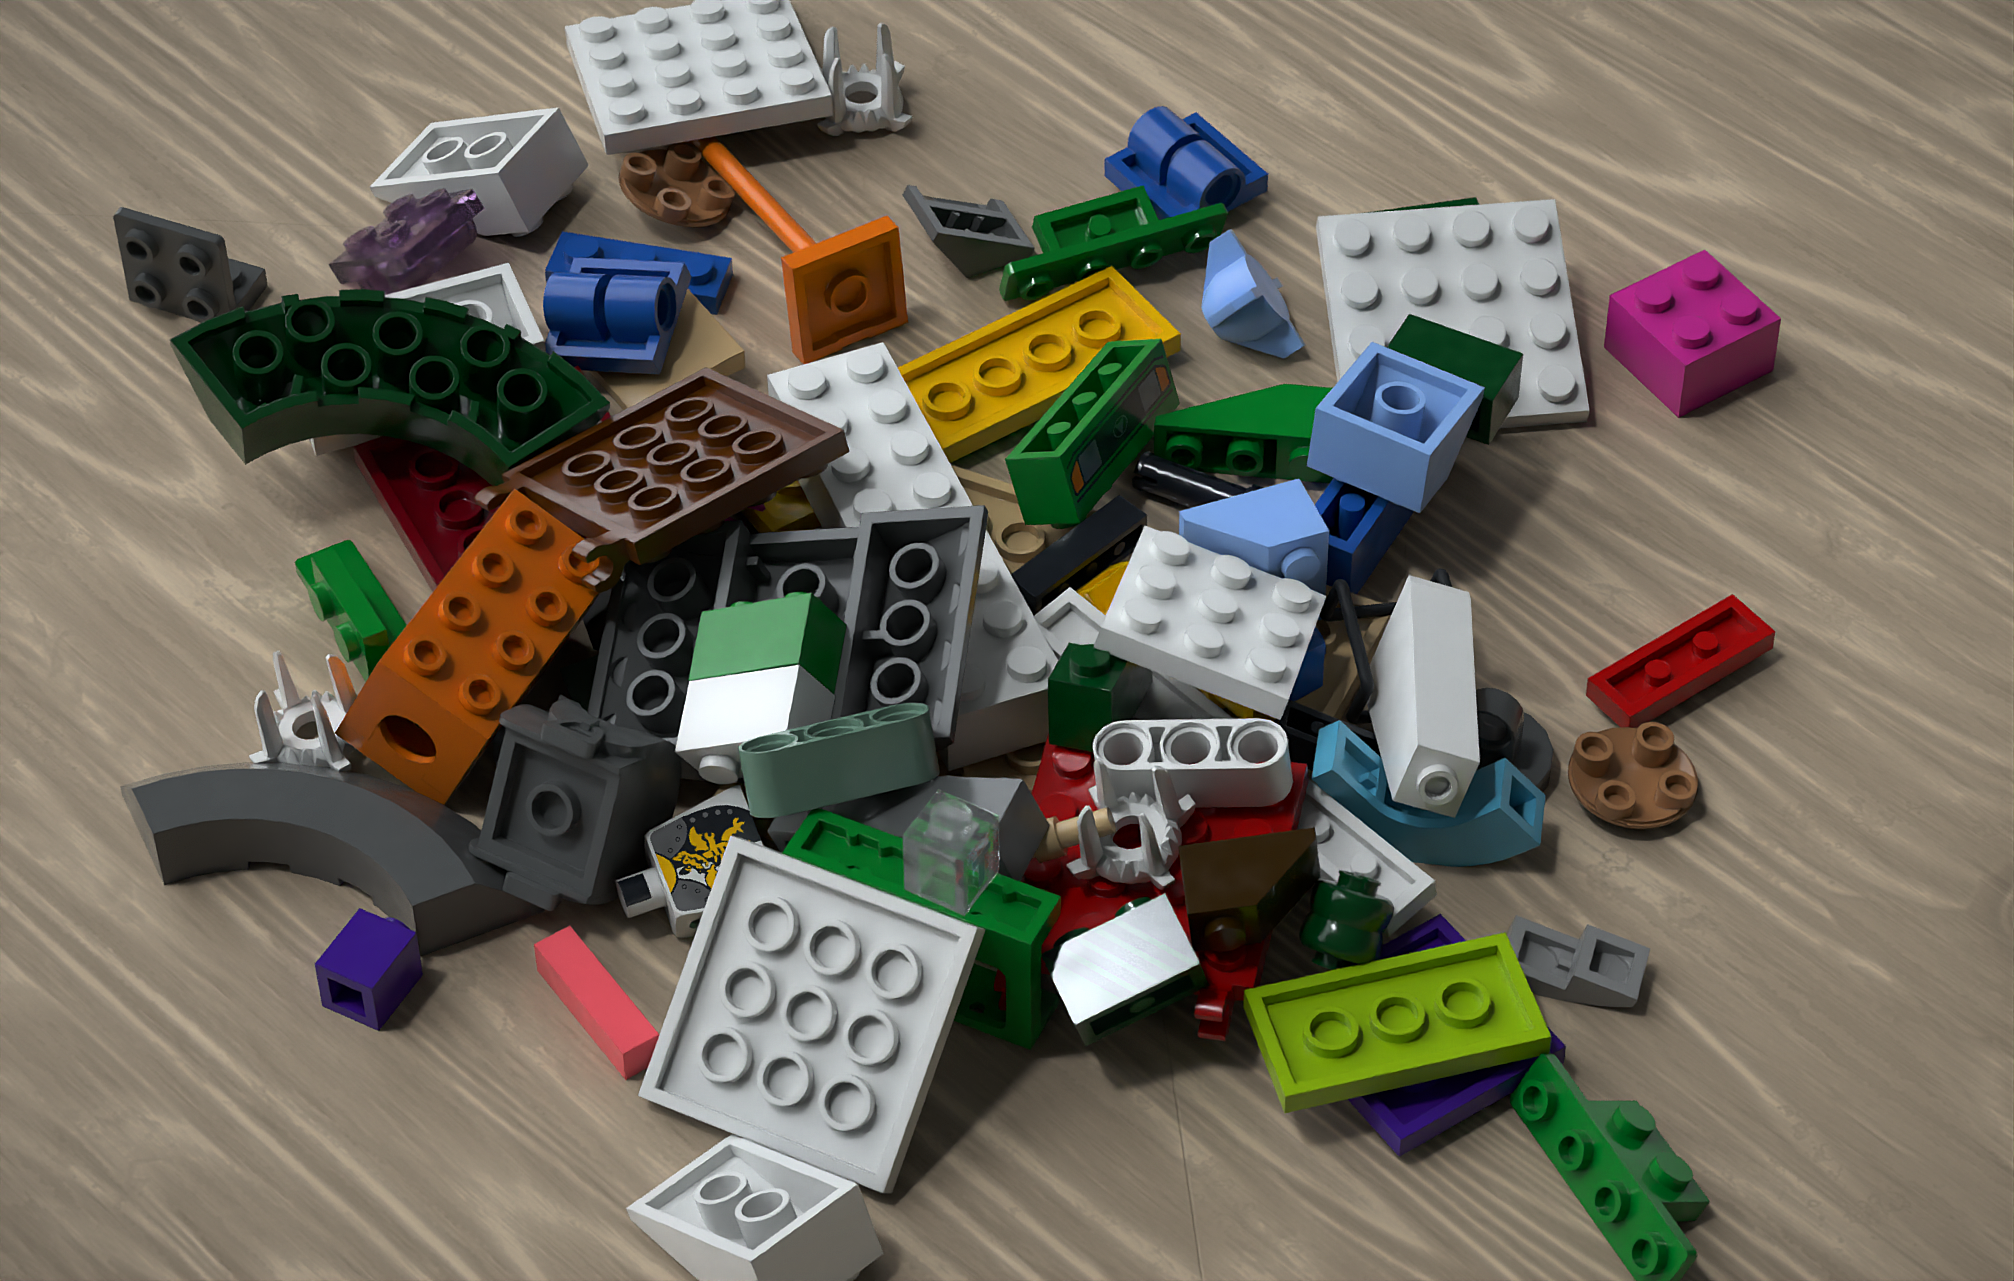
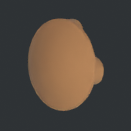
(676, 186)
(1633, 776)

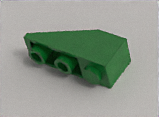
(1245, 434)

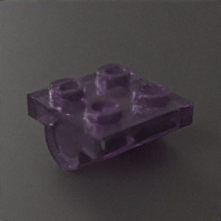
(410, 242)

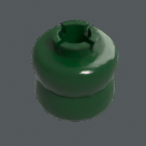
(1346, 921)

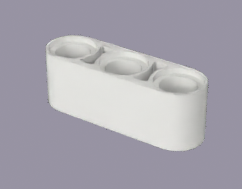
(1222, 752)

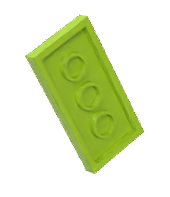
(1396, 1022)

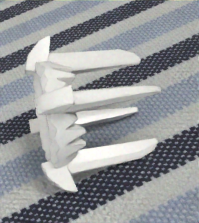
(883, 82)
(279, 728)
(1159, 832)

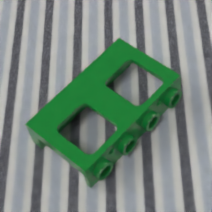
(1010, 911)

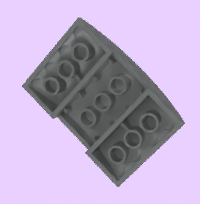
(896, 582)

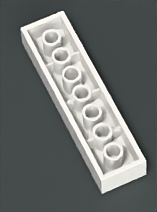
(902, 467)

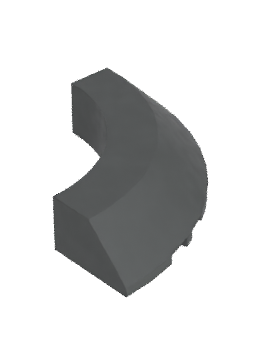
(332, 829)

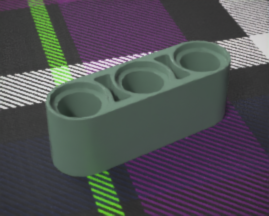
(839, 760)

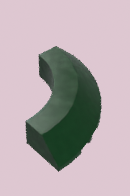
(388, 372)

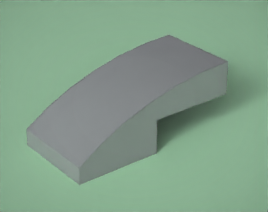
(1585, 970)

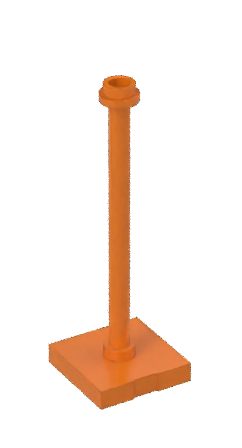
(834, 287)

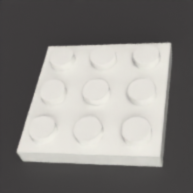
(1211, 621)

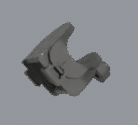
(573, 803)

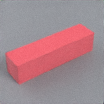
(596, 1001)

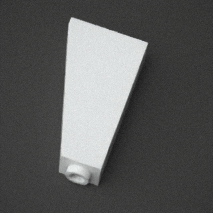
(1427, 697)

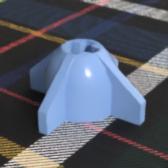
(1245, 302)

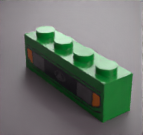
(1092, 433)

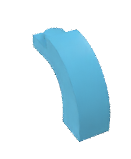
(1494, 822)

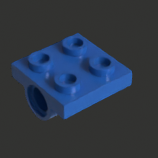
(1184, 165)
(614, 313)

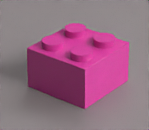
(1691, 333)

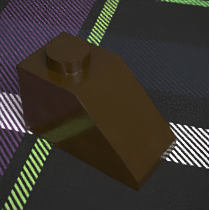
(1245, 885)

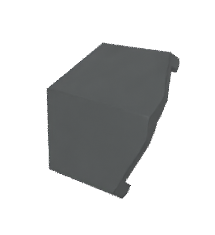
(971, 233)

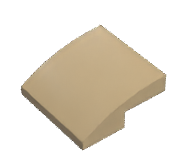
(695, 344)

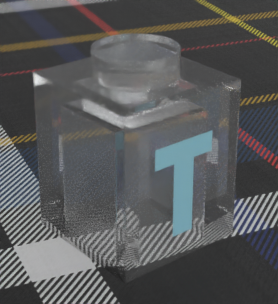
(951, 852)

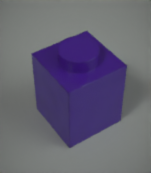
(369, 968)

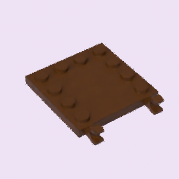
(670, 469)

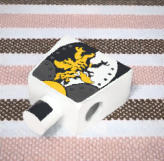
(685, 860)

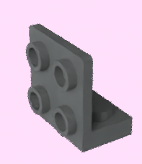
(183, 268)

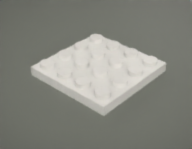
(696, 72)
(1469, 268)
(811, 1014)

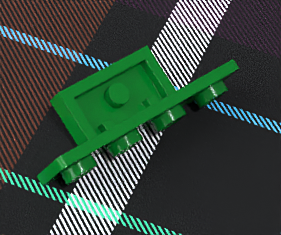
(1105, 233)
(352, 603)
(1615, 1169)

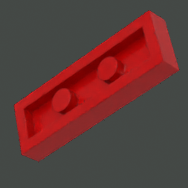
(1680, 663)

